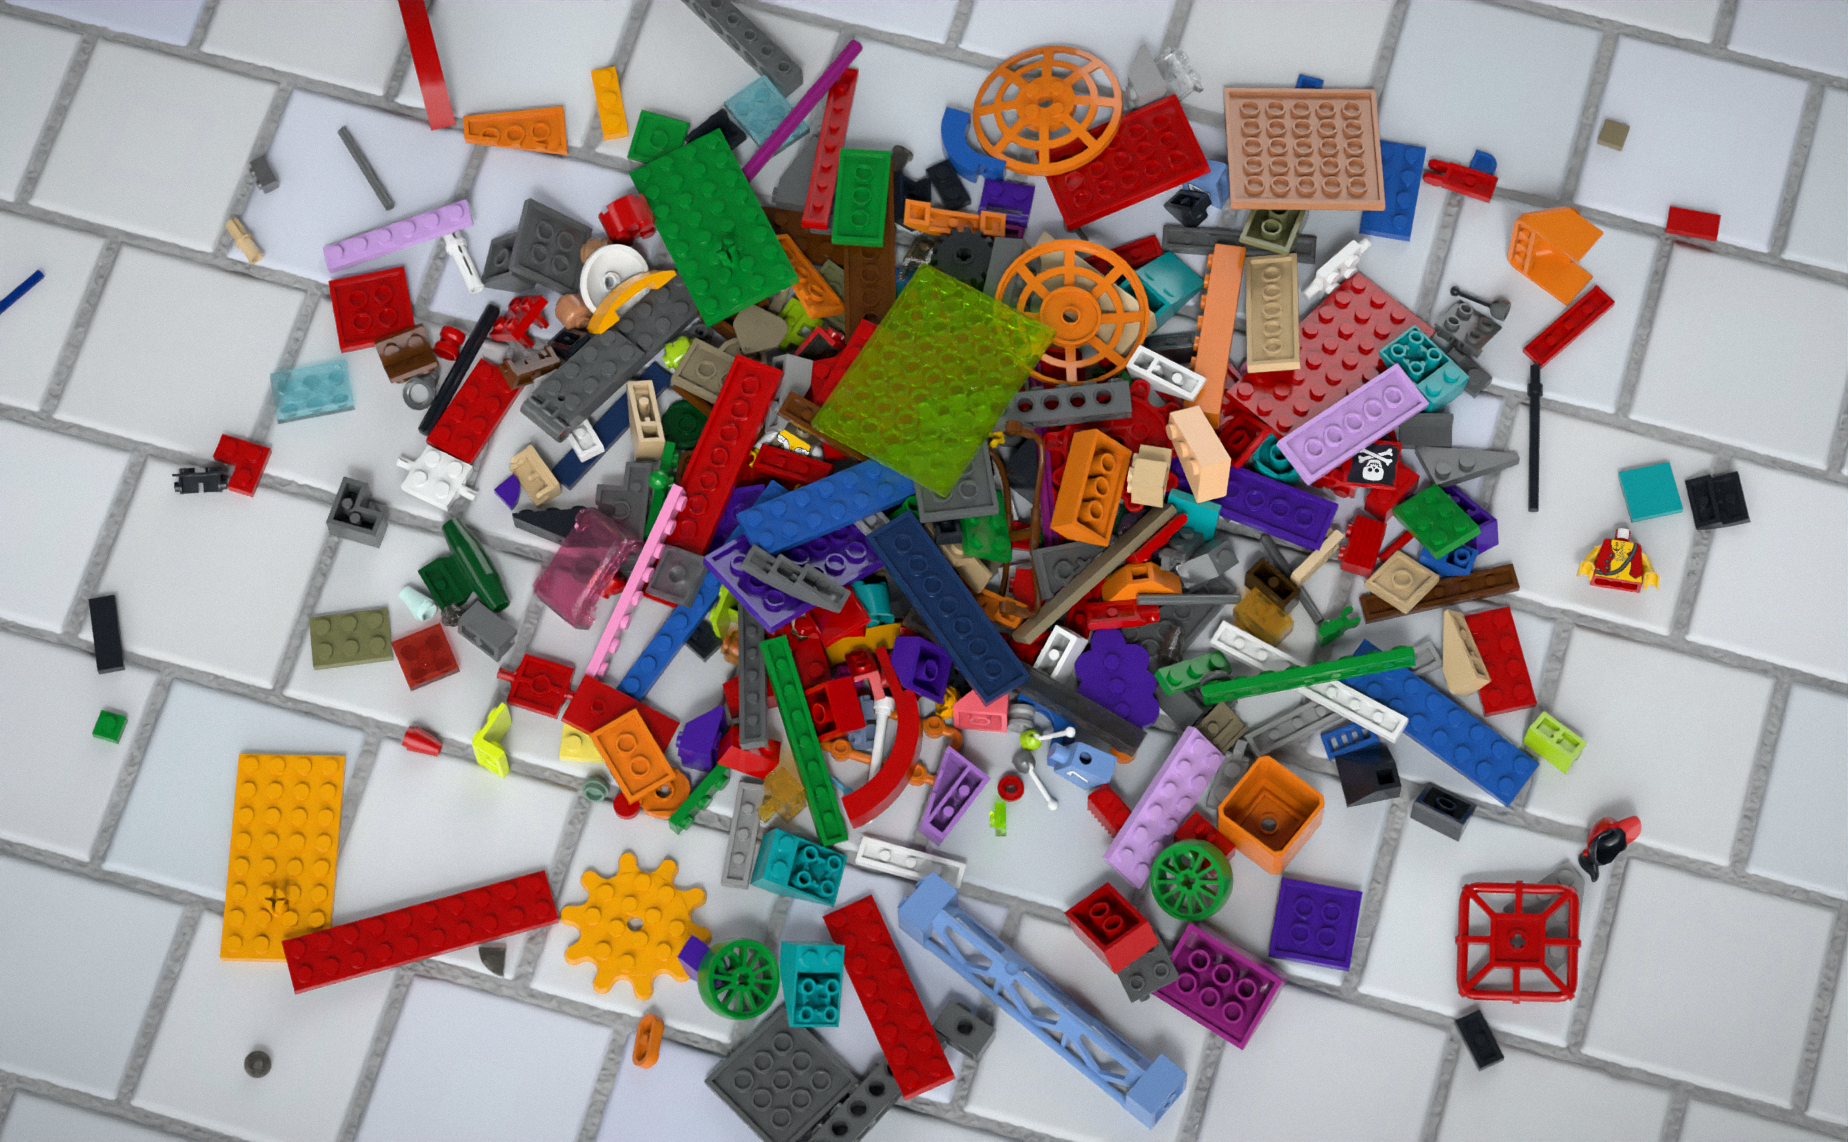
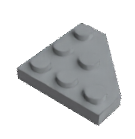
(1558, 923)

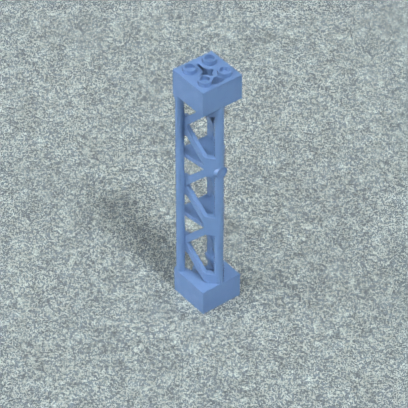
(1153, 1084)

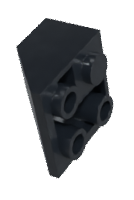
(1368, 776)

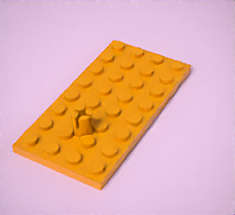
(281, 853)

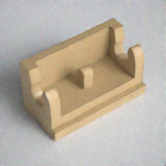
(535, 477)

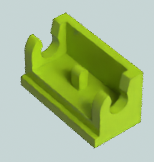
(1554, 742)

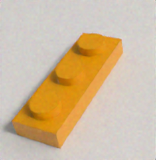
(609, 103)

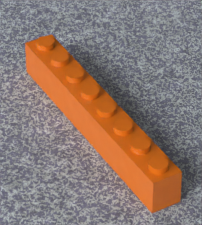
(1217, 327)

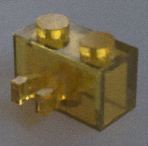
(1262, 618)
(782, 796)

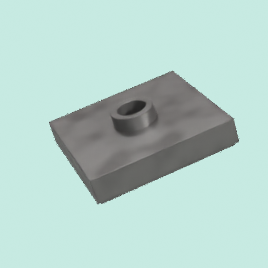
(678, 576)

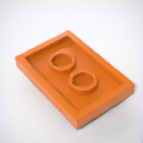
(632, 756)

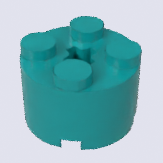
(1269, 463)
(876, 601)

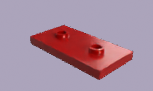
(600, 704)

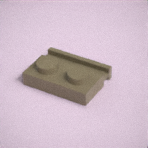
(1221, 727)

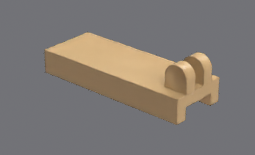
(1317, 558)

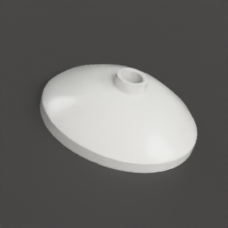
(618, 264)

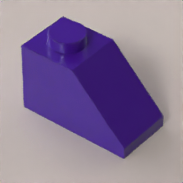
(691, 957)

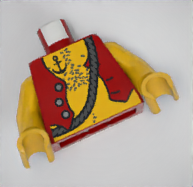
(1619, 565)

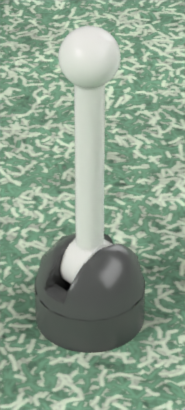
(1025, 764)

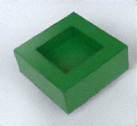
(109, 727)

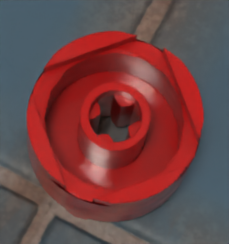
(628, 220)

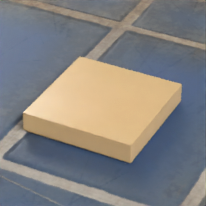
(1402, 581)

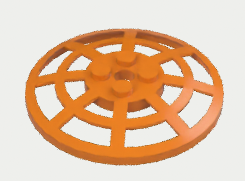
(1049, 118)
(1080, 303)

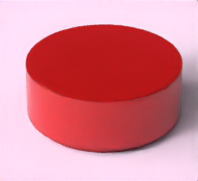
(624, 809)

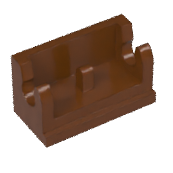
(526, 370)

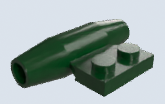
(464, 572)

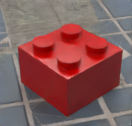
(834, 709)

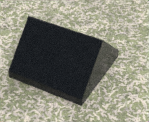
(1023, 469)
(1442, 811)

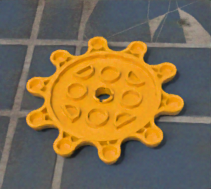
(627, 953)

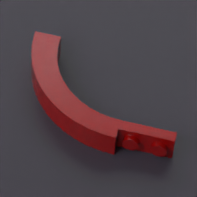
(427, 63)
(896, 773)

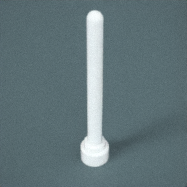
(883, 709)

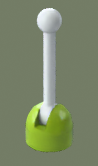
(1035, 741)

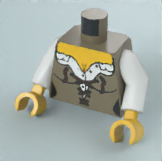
(792, 440)

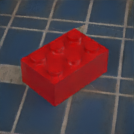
(1111, 928)

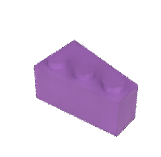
(951, 794)

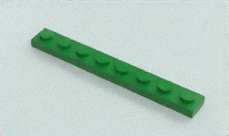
(1317, 673)
(803, 741)

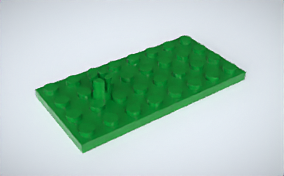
(714, 228)

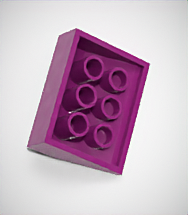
(1221, 984)

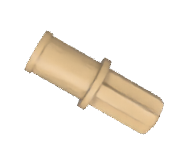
(244, 241)

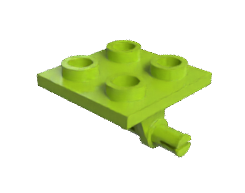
(724, 613)

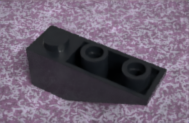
(548, 524)

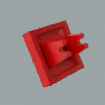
(518, 318)

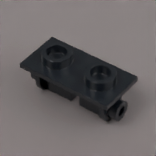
(211, 479)

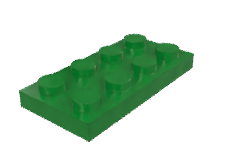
(861, 197)

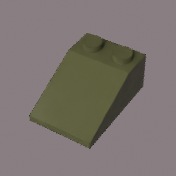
(1274, 229)

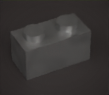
(264, 175)

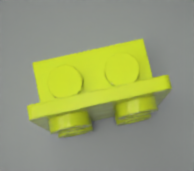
(485, 741)

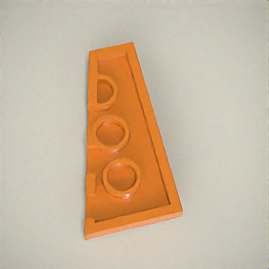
(522, 130)
(812, 290)

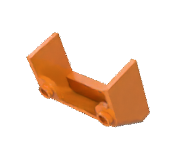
(1547, 244)

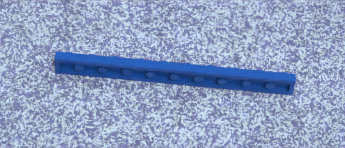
(680, 624)

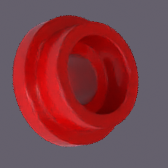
(1010, 781)

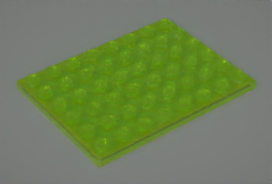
(934, 379)

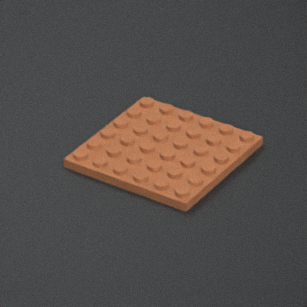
(1303, 149)

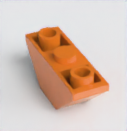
(1140, 579)

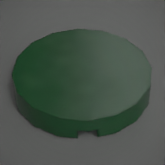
(683, 425)

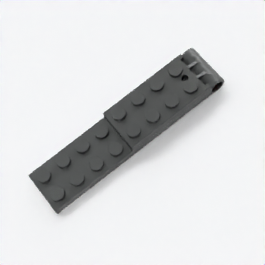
(610, 360)

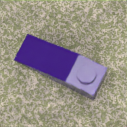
(1486, 522)

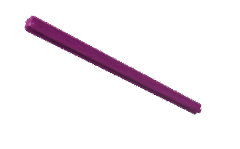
(801, 109)
(1047, 508)

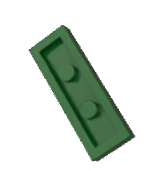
(1188, 673)
(699, 799)

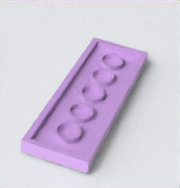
(1352, 424)
(1163, 807)

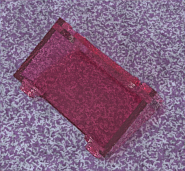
(585, 567)

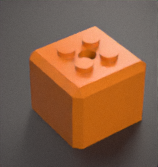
(1272, 794)

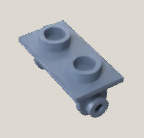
(864, 738)

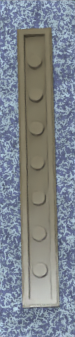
(1094, 573)

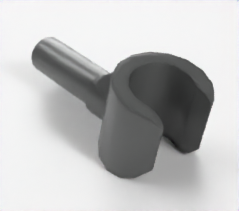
(1078, 231)

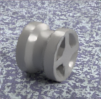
(1021, 718)

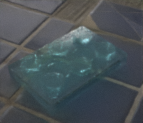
(761, 110)
(312, 391)

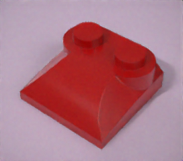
(1243, 438)

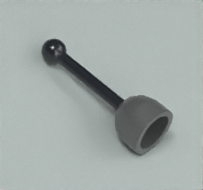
(1499, 308)

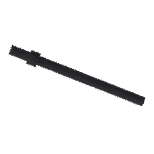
(1534, 391)

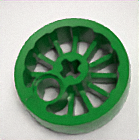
(1195, 850)
(713, 962)

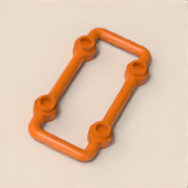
(932, 726)

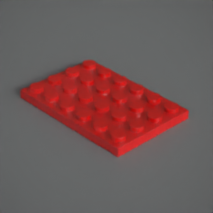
(1146, 157)

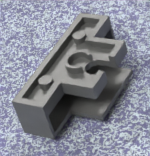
(628, 504)

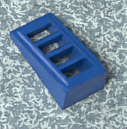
(1347, 730)

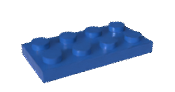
(1401, 178)

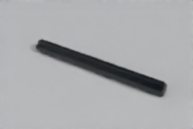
(459, 369)

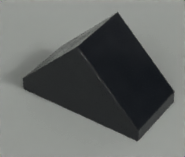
(568, 342)

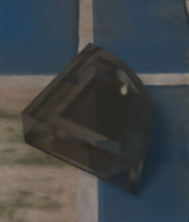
(493, 959)

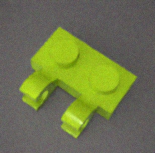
(796, 320)

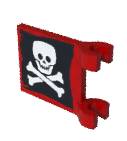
(1370, 468)

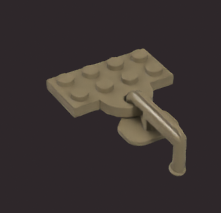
(707, 367)

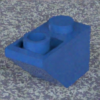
(1456, 563)

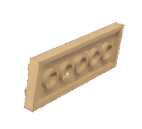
(1272, 313)

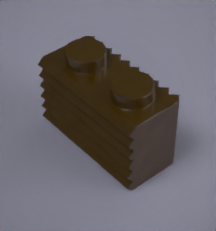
(1273, 585)

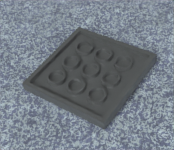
(781, 1081)

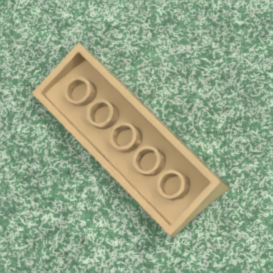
(1105, 331)

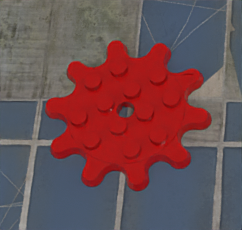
(1144, 428)

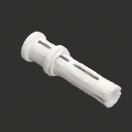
(457, 247)

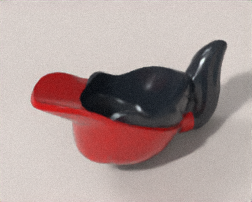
(1606, 841)

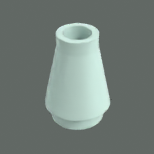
(420, 606)

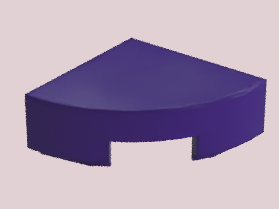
(509, 492)

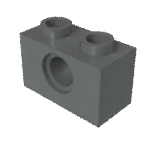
(972, 1044)

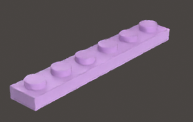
(398, 236)

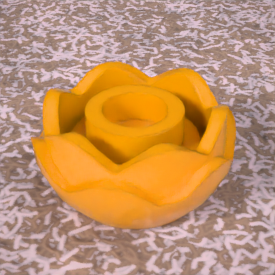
(950, 698)

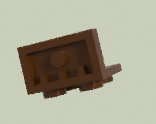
(406, 354)

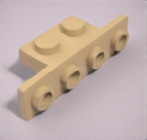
(969, 567)

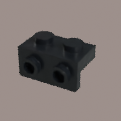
(731, 132)
(908, 189)

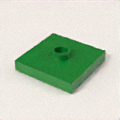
(656, 137)

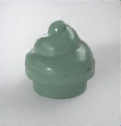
(595, 788)

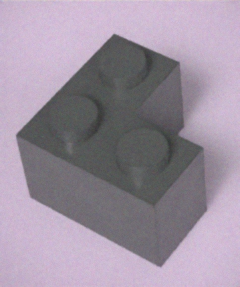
(351, 516)

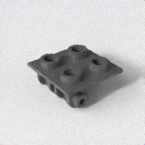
(1467, 327)
(1148, 973)

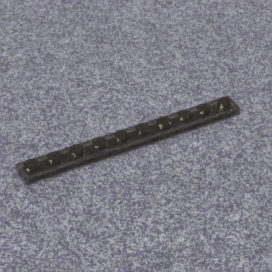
(1062, 701)

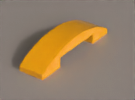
(605, 313)
(874, 638)

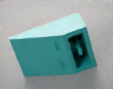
(1167, 286)
(1427, 367)
(798, 868)
(812, 982)

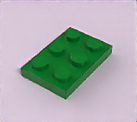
(1436, 521)
(987, 535)

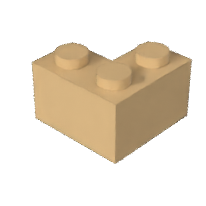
(1149, 475)

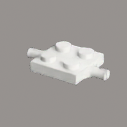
(1336, 270)
(437, 478)

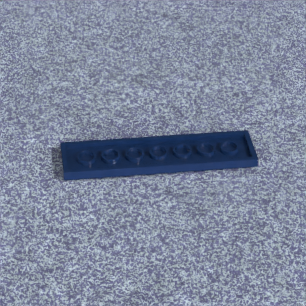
(947, 608)

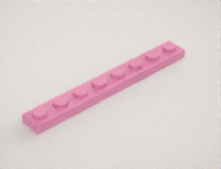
(633, 592)

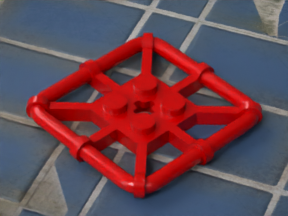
(1527, 957)

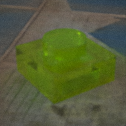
(998, 819)

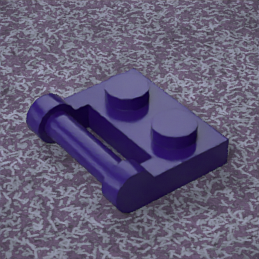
(1010, 197)

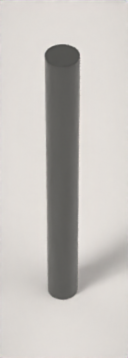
(366, 169)
(1285, 569)
(1187, 599)

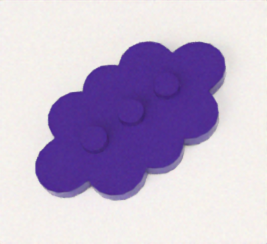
(1118, 678)

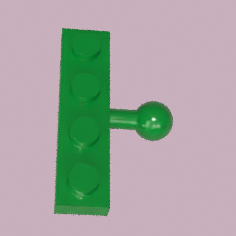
(662, 481)

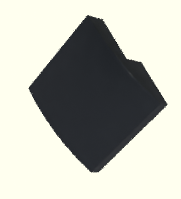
(1717, 501)

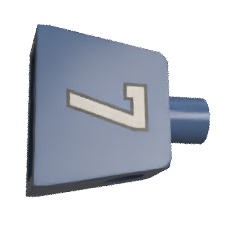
(1212, 184)
(1082, 764)

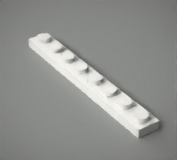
(1332, 694)

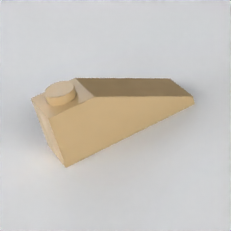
(645, 421)
(1461, 659)

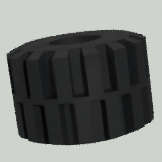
(964, 256)

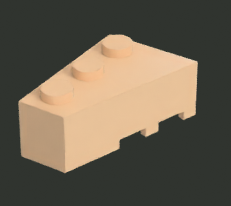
(1199, 453)

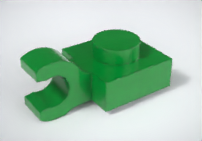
(1331, 630)

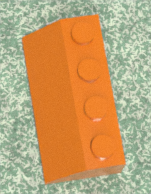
(1091, 488)

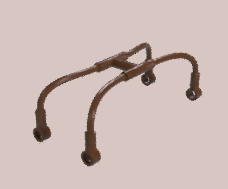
(1014, 427)

